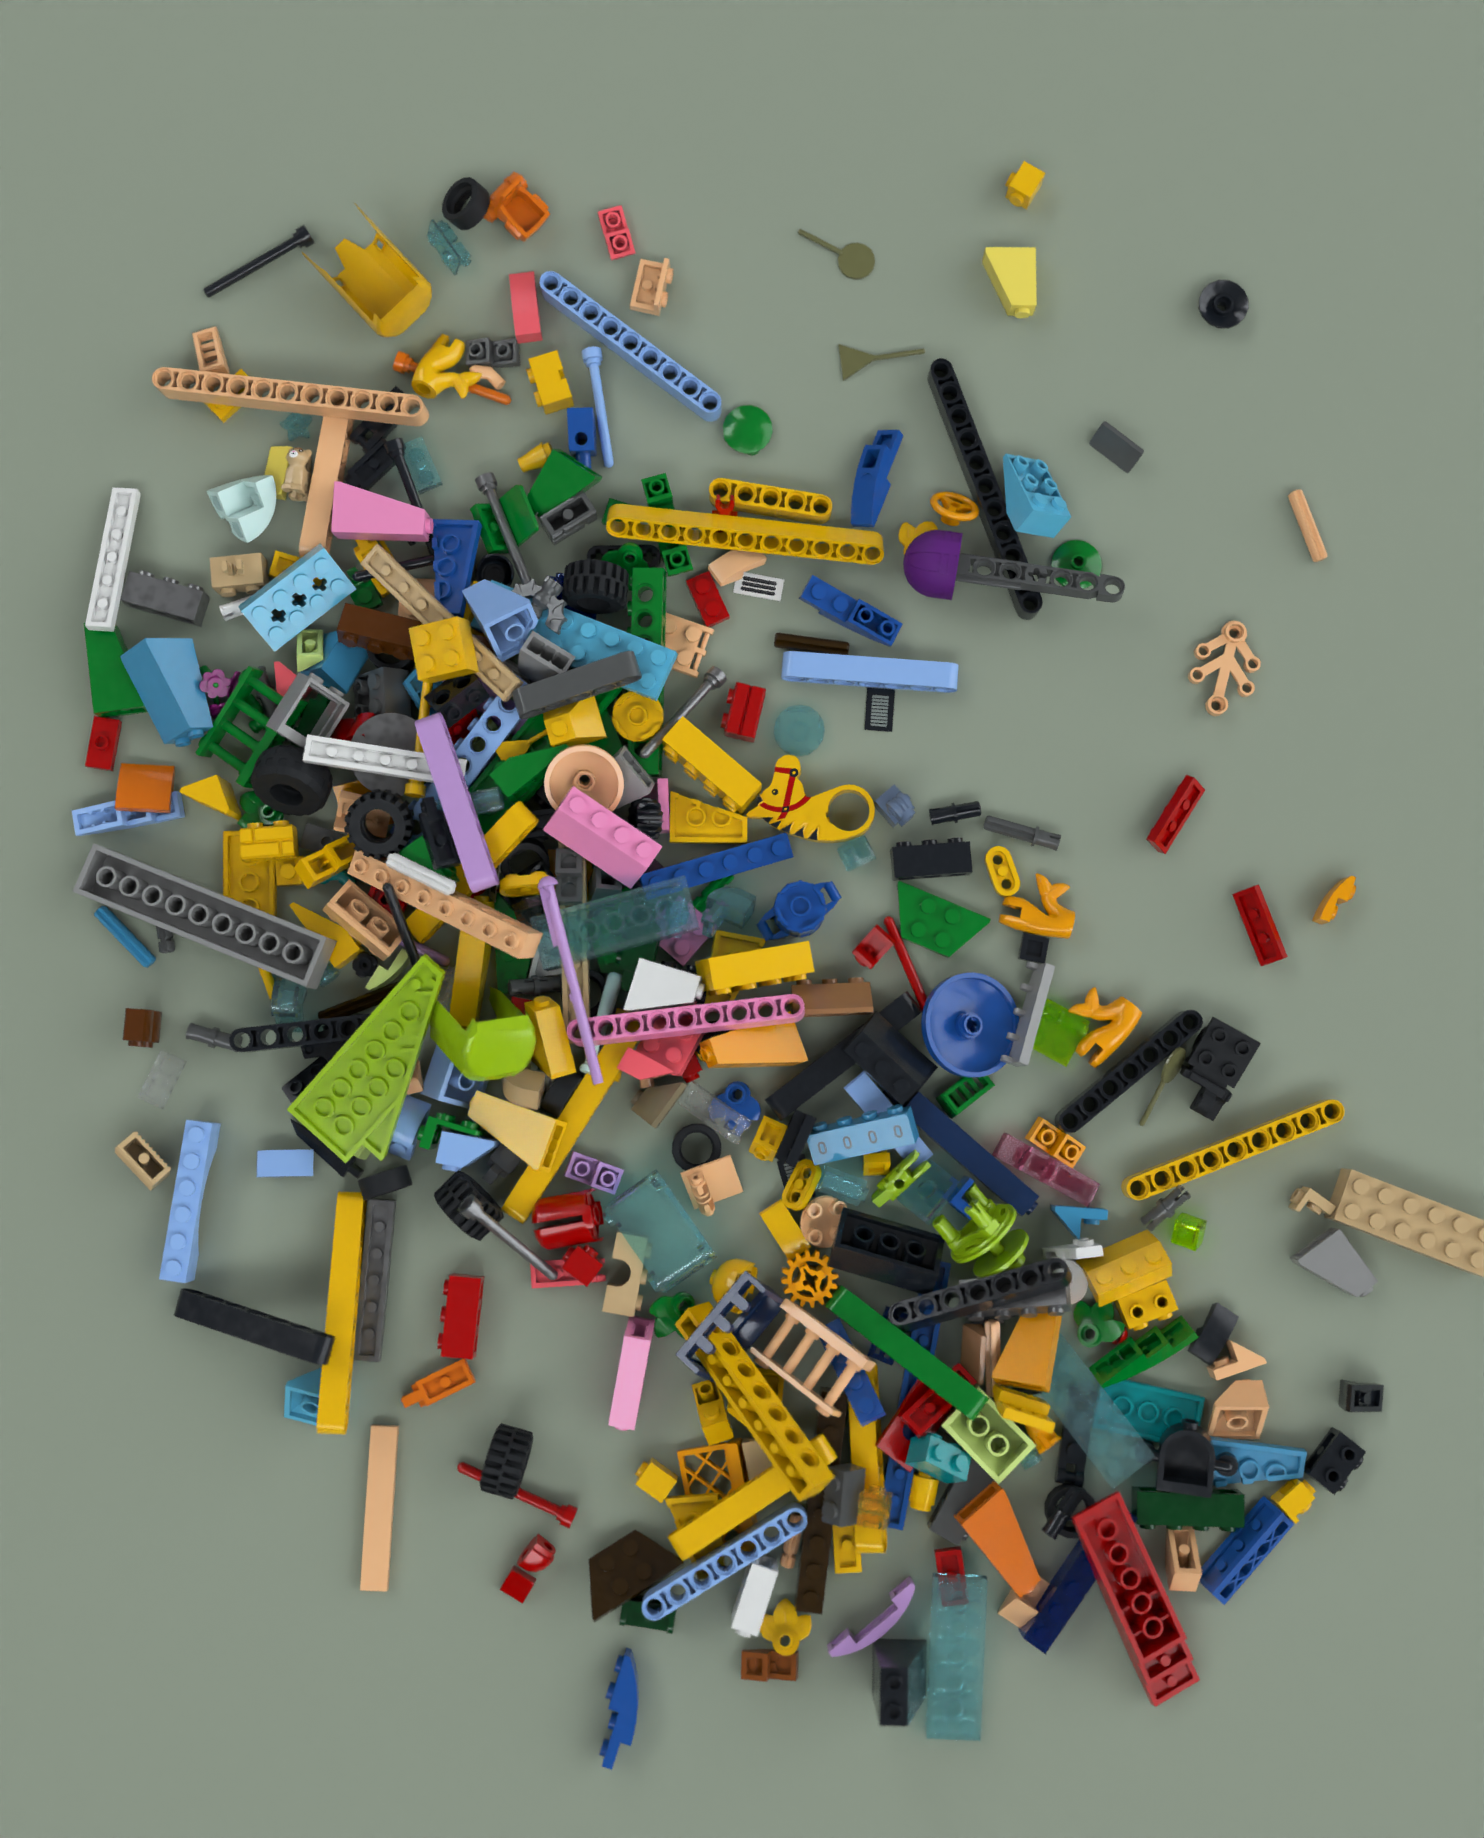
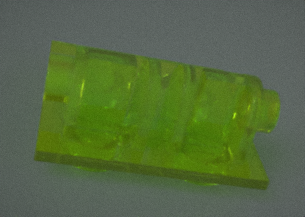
(1059, 1032)

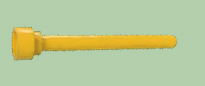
(416, 788)

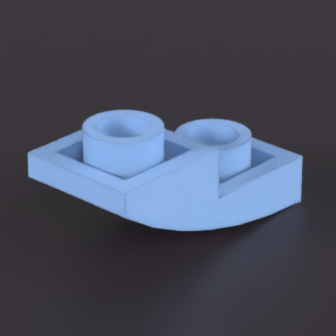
(285, 1163)

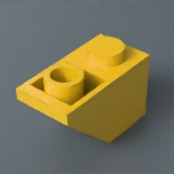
(712, 1412)

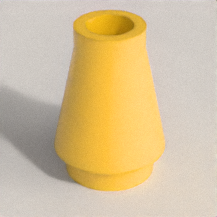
(535, 457)

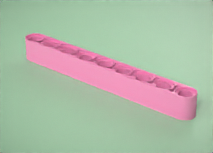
(699, 1023)

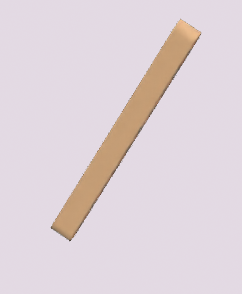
(281, 389)

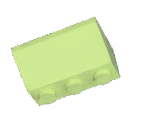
(989, 1439)

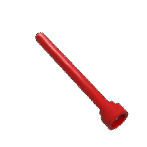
(906, 961)
(563, 1513)

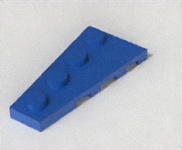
(454, 556)

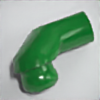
(255, 726)

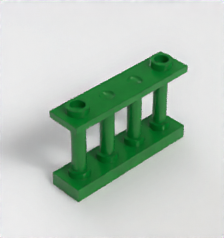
(237, 702)

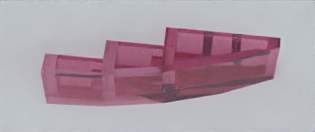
(1046, 1169)

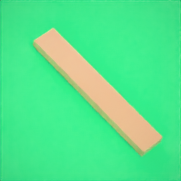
(379, 1508)

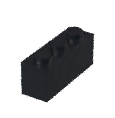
(931, 859)

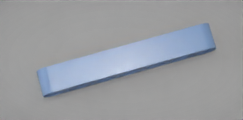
(869, 671)
(717, 1572)

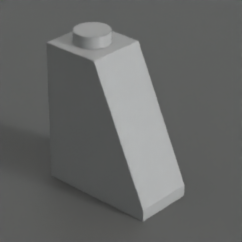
(1337, 1263)

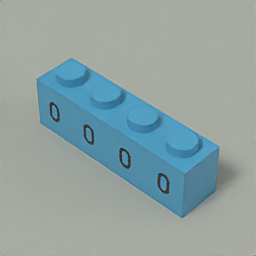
(862, 1135)

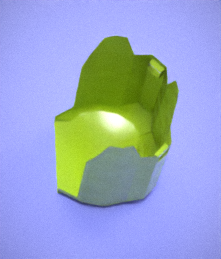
(488, 1047)

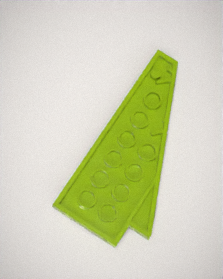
(367, 1080)

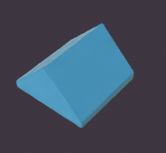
(339, 663)

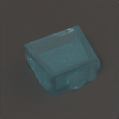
(842, 1185)

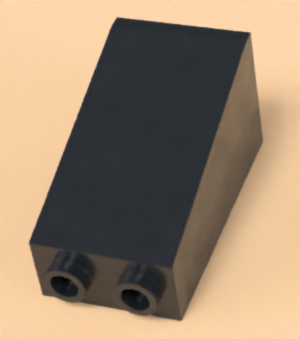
(898, 1679)

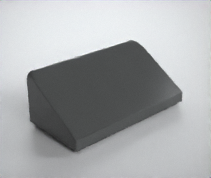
(1116, 447)

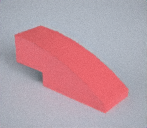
(525, 307)

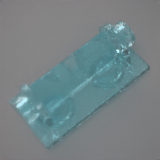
(441, 237)

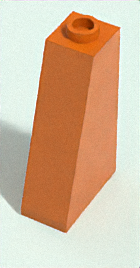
(997, 1534)

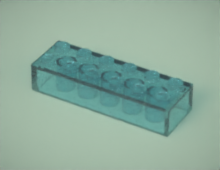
(621, 922)

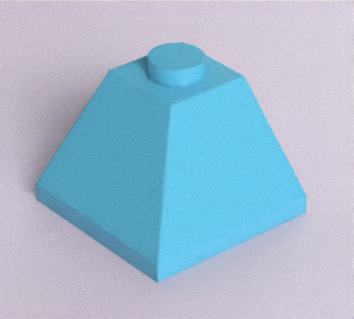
(303, 1397)

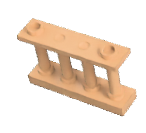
(835, 1346)

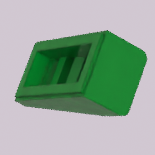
(948, 1105)

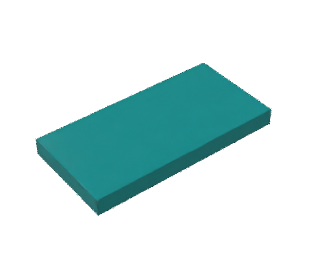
(1153, 1407)

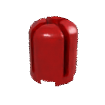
(567, 1206)

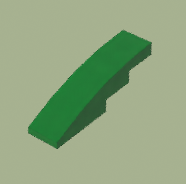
(1140, 1355)

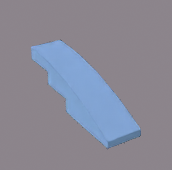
(105, 818)
(869, 1098)

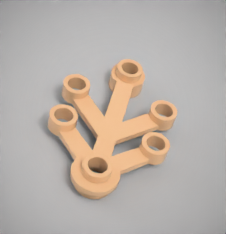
(1227, 664)

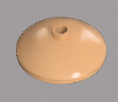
(570, 764)

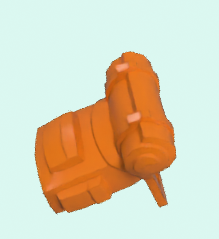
(517, 208)

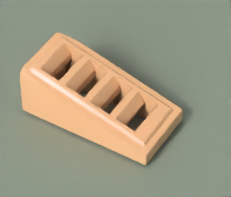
(216, 366)

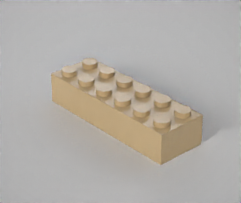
(1409, 1221)

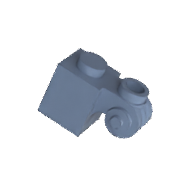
(895, 806)

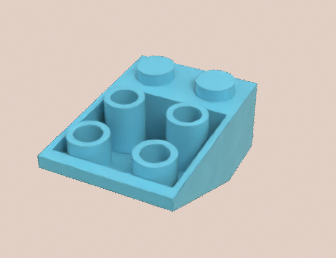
(1033, 497)

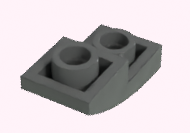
(492, 353)

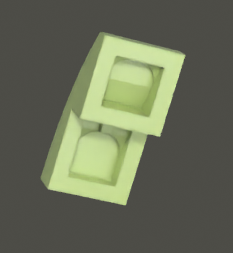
(384, 976)

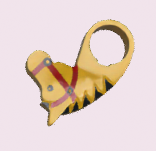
(804, 817)

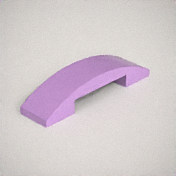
(848, 1643)

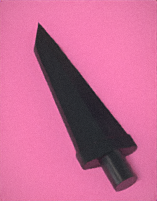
(327, 1154)

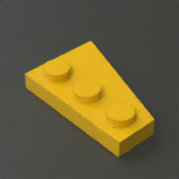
(687, 1507)

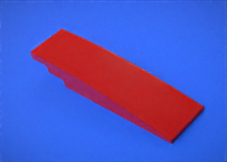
(1136, 1599)

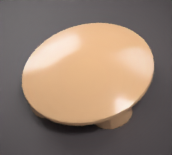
(821, 1220)

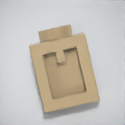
(1315, 1201)

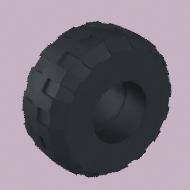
(289, 783)

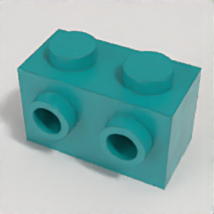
(938, 1458)

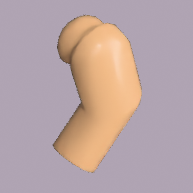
(490, 375)

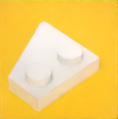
(1079, 1249)

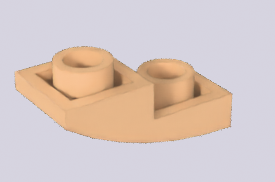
(733, 564)

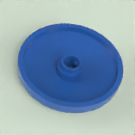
(968, 1024)

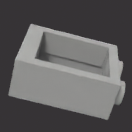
(326, 723)

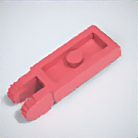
(539, 1280)

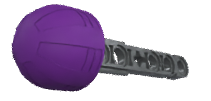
(935, 563)

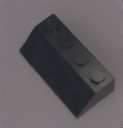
(886, 1251)

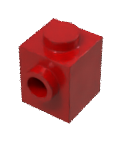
(582, 1263)

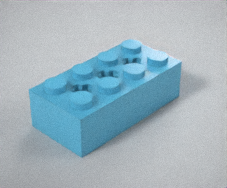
(299, 580)

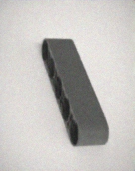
(576, 684)

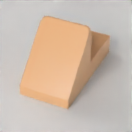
(1240, 1361)
(1023, 1609)

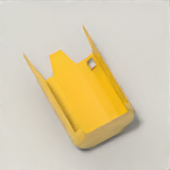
(380, 284)

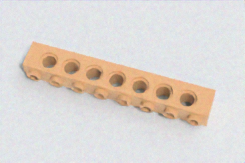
(453, 909)

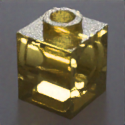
(874, 1507)

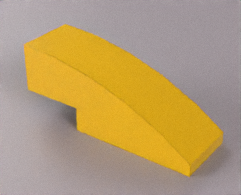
(326, 862)

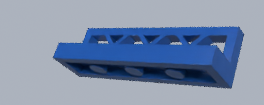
(1242, 1549)

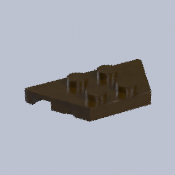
(626, 1571)

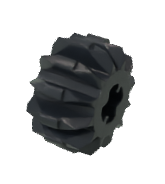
(646, 816)

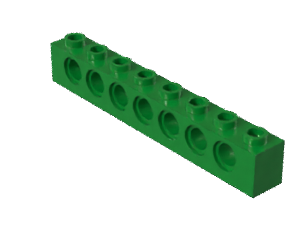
(640, 581)

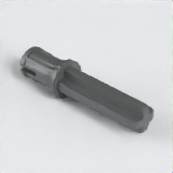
(1022, 832)

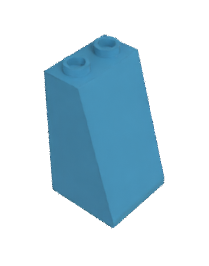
(168, 685)

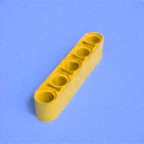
(781, 495)

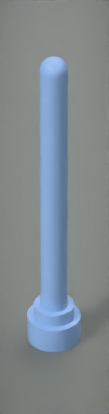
(592, 358)

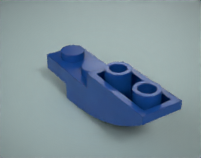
(871, 478)
(850, 613)
(623, 1700)

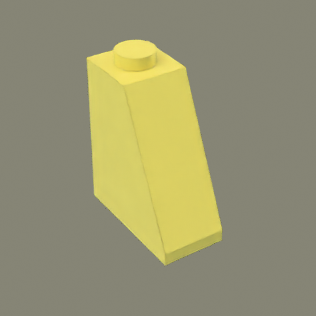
(1013, 278)

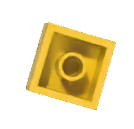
(443, 650)

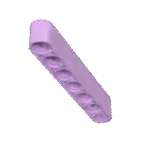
(456, 802)

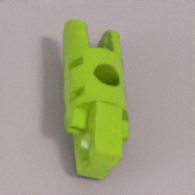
(890, 1188)

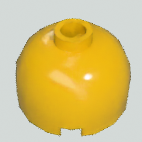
(727, 1275)

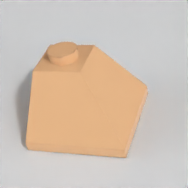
(1240, 1411)

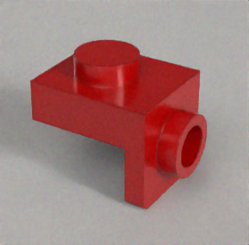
(873, 947)

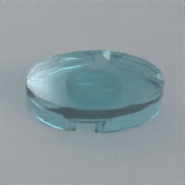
(799, 730)

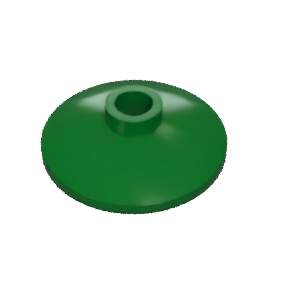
(1077, 549)

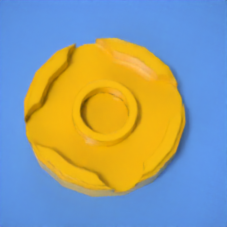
(637, 717)

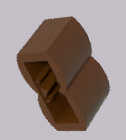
(142, 1027)

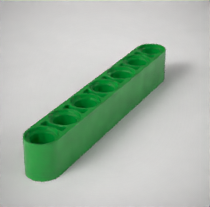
(907, 1352)

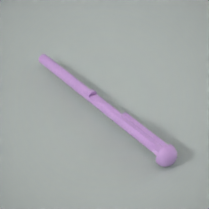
(559, 939)

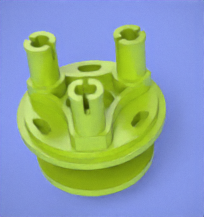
(985, 1236)

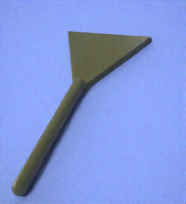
(854, 360)

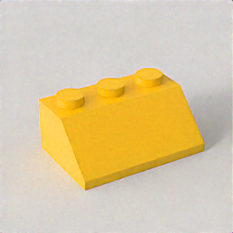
(1126, 1267)

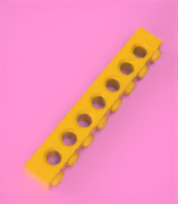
(759, 1408)

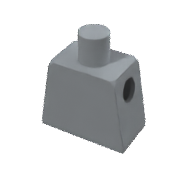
(542, 658)
(636, 780)

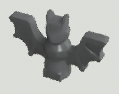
(545, 598)

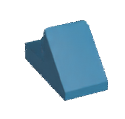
(1071, 1217)

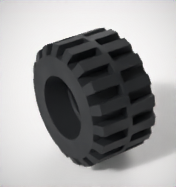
(595, 586)
(364, 839)
(452, 1194)
(506, 1461)

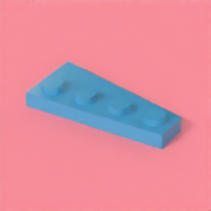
(1259, 1461)

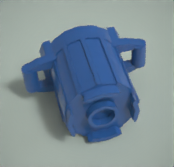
(799, 910)

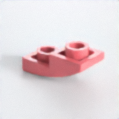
(616, 232)

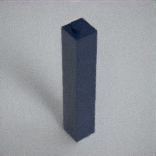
(972, 1156)

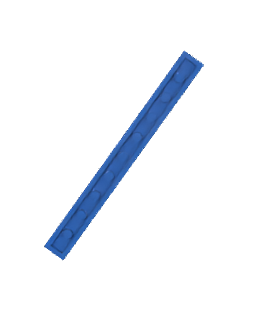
(896, 1477)

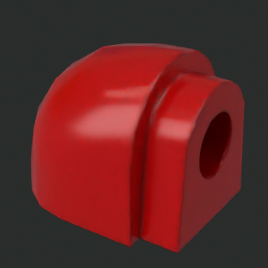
(537, 1555)

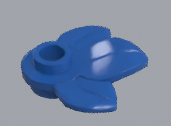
(745, 1105)

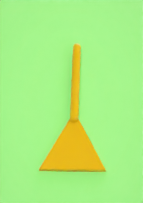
(514, 748)

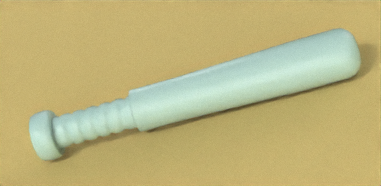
(606, 1006)

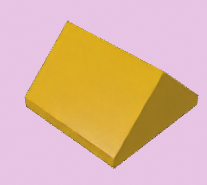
(215, 794)

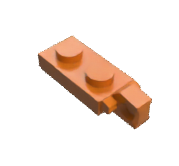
(440, 1384)

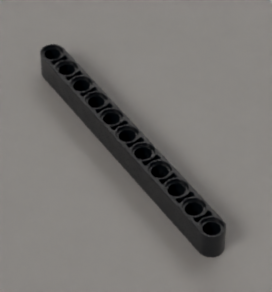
(983, 476)

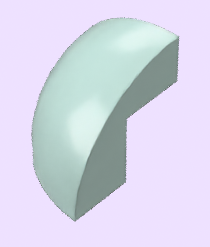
(246, 505)

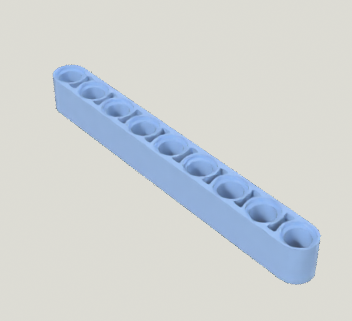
(625, 335)

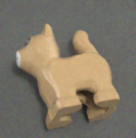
(298, 474)

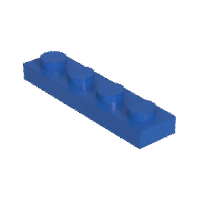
(859, 1389)

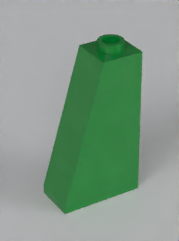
(110, 683)

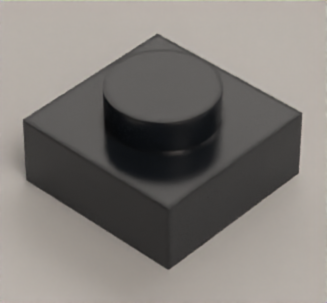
(1033, 948)

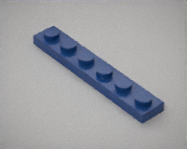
(725, 862)

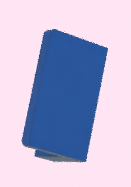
(956, 1200)

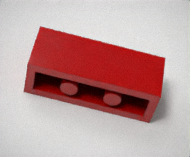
(461, 1316)

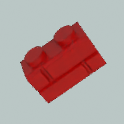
(744, 712)

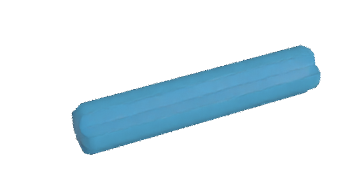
(125, 936)

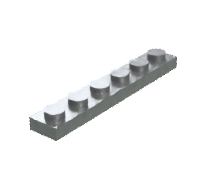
(374, 1280)

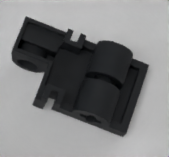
(1217, 1061)

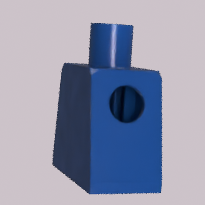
(582, 427)

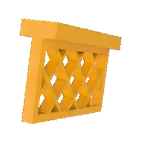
(737, 1475)

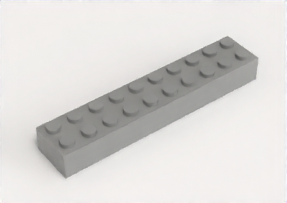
(205, 916)

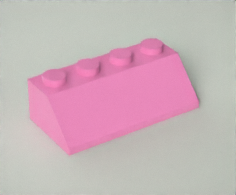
(602, 837)

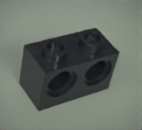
(457, 698)

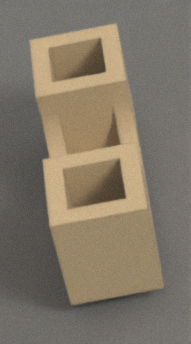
(625, 1297)

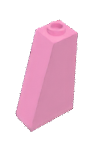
(371, 516)
(631, 1373)

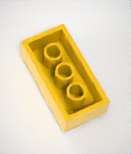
(711, 765)
(760, 966)

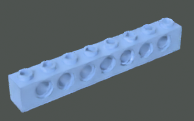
(477, 760)

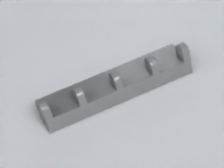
(1030, 1014)

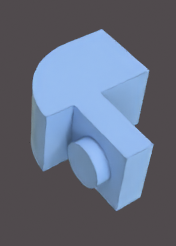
(412, 1116)

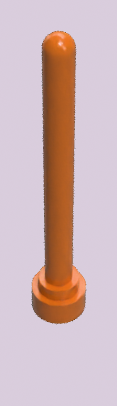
(404, 364)

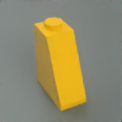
(552, 1045)

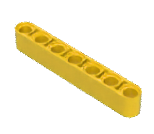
(501, 842)
(867, 1455)
(737, 1506)

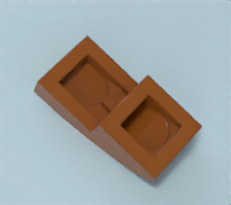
(768, 1664)

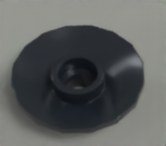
(1228, 295)

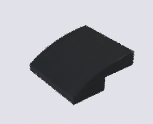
(795, 1137)

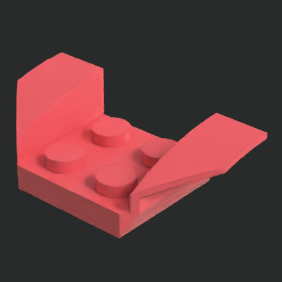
(661, 1055)

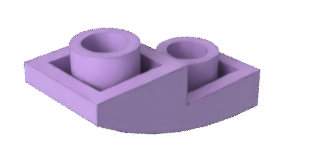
(593, 1172)

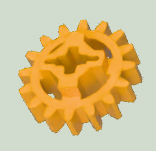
(800, 1282)

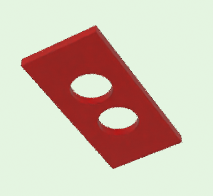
(892, 1439)

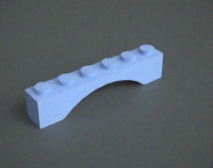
(181, 1241)

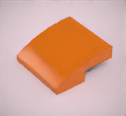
(145, 788)

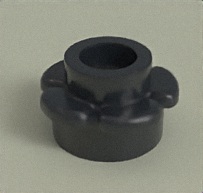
(371, 961)

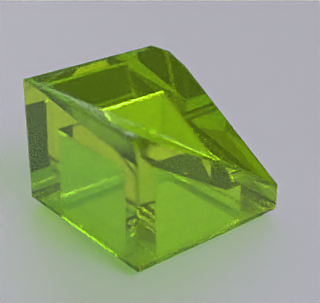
(1188, 1231)

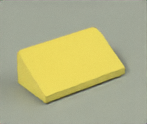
(277, 467)

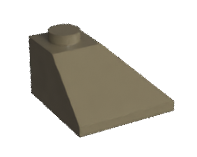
(657, 1102)

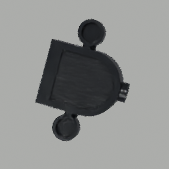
(1188, 1460)

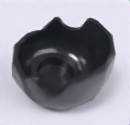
(495, 568)

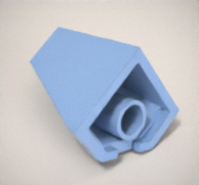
(501, 616)

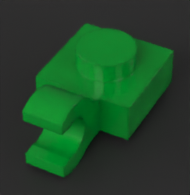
(365, 593)

